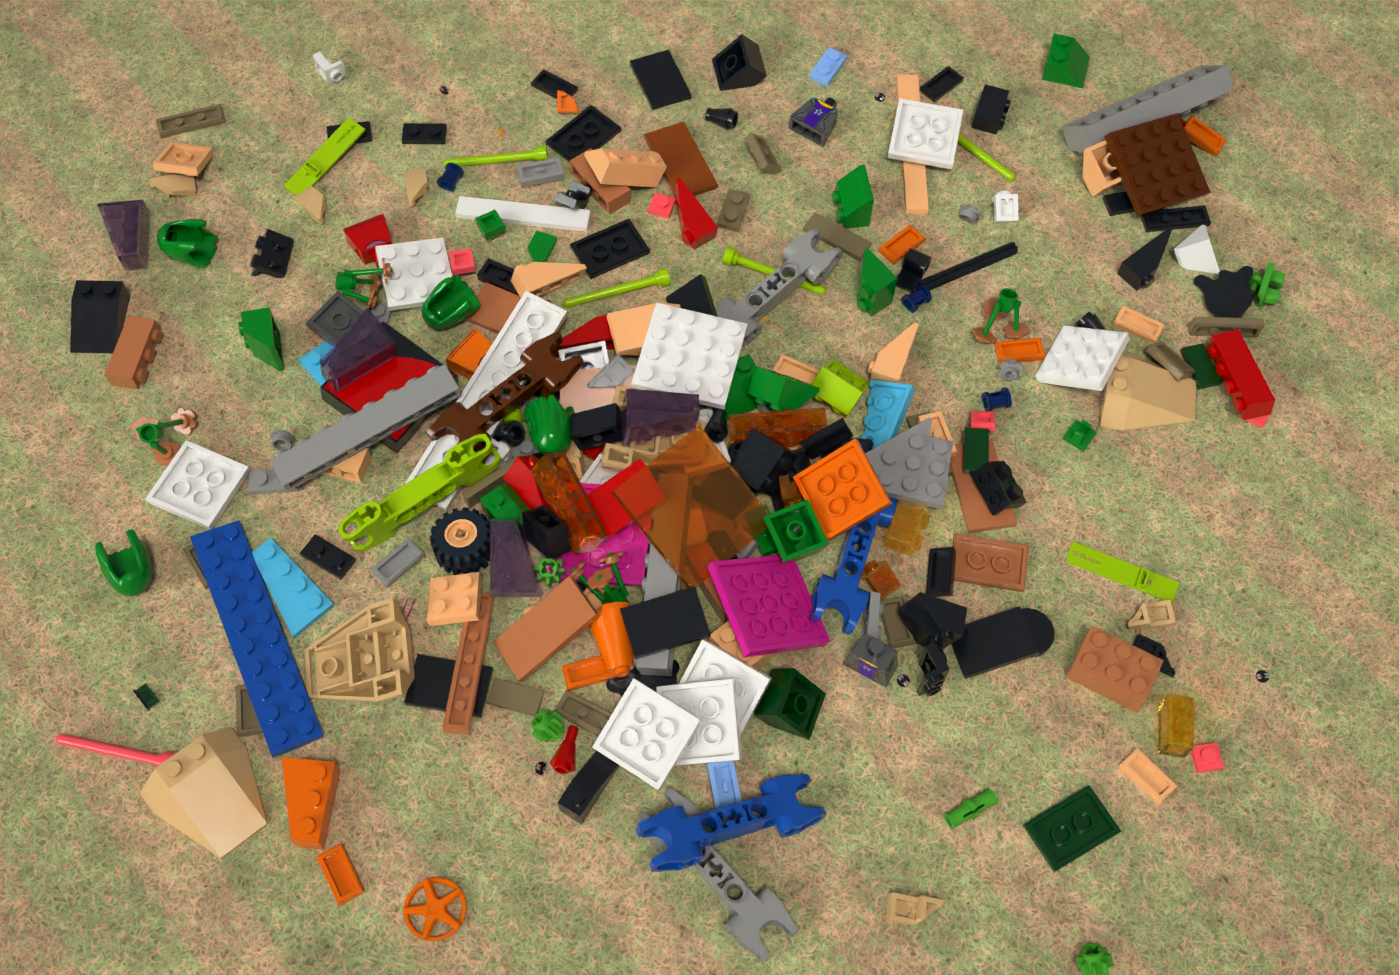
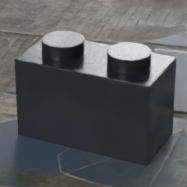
(990, 109)
(596, 426)
(546, 531)

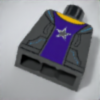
(815, 120)
(873, 659)

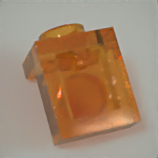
(789, 491)
(880, 578)

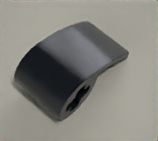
(913, 269)

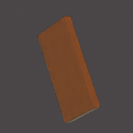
(681, 158)

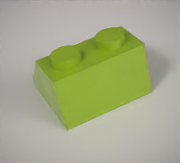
(839, 386)

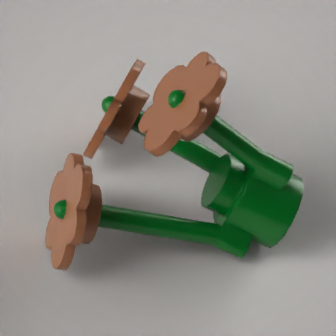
(152, 432)
(602, 578)

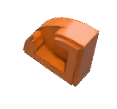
(566, 103)

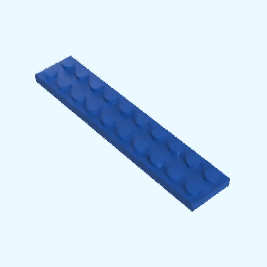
(256, 639)

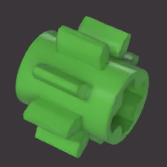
(544, 575)
(547, 726)
(1094, 960)

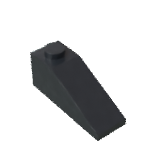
(1142, 265)
(587, 787)

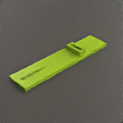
(325, 157)
(1122, 572)

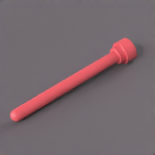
(113, 750)

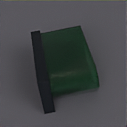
(146, 696)

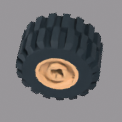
(461, 541)

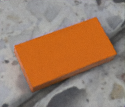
(1203, 136)
(899, 245)
(1020, 350)
(585, 673)
(340, 874)

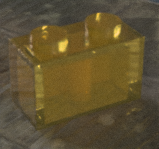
(906, 526)
(1176, 726)

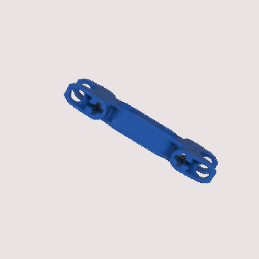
(842, 589)
(686, 835)

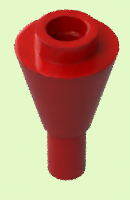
(565, 757)

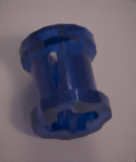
(450, 177)
(916, 298)
(996, 399)

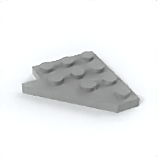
(914, 465)

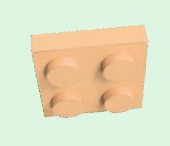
(183, 159)
(454, 599)

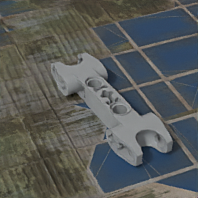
(801, 263)
(750, 911)

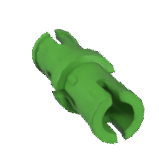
(970, 808)

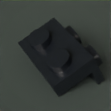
(271, 254)
(998, 487)
(935, 669)

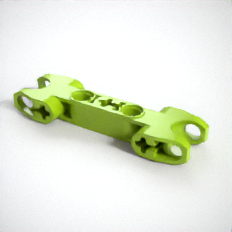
(459, 468)

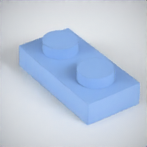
(828, 66)
(723, 783)

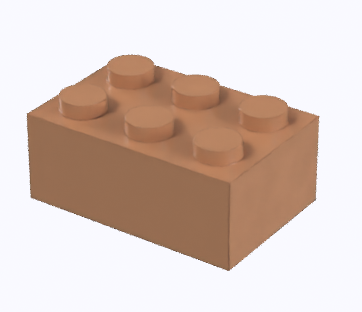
(1114, 669)

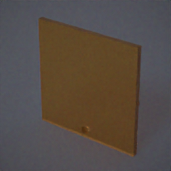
(693, 507)

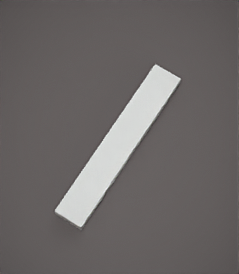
(525, 213)

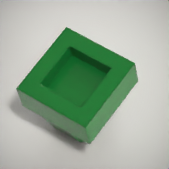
(490, 225)
(1080, 434)

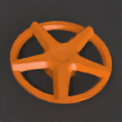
(434, 909)

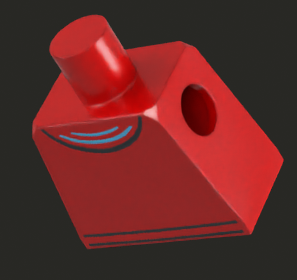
(366, 235)

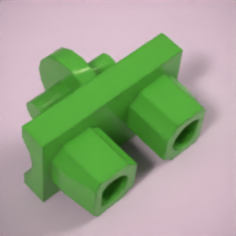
(1260, 284)

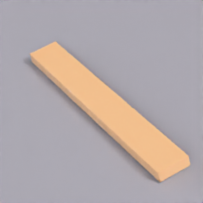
(913, 173)

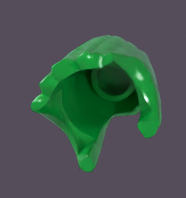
(188, 241)
(449, 303)
(549, 424)
(128, 569)

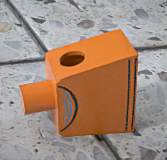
(468, 354)

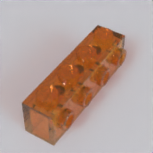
(785, 426)
(569, 501)

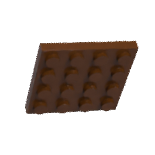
(1157, 164)

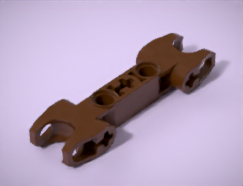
(540, 370)

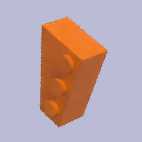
(309, 799)

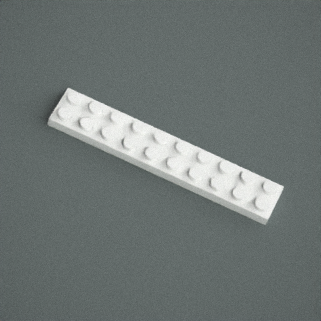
(528, 322)

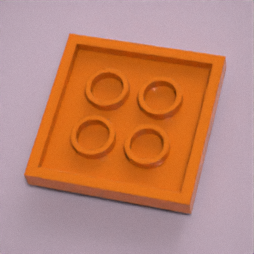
(842, 489)

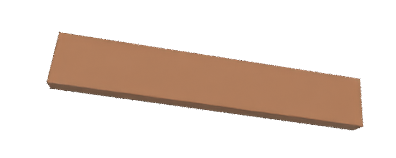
(468, 670)

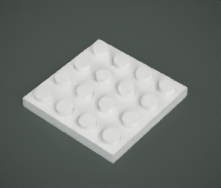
(690, 354)

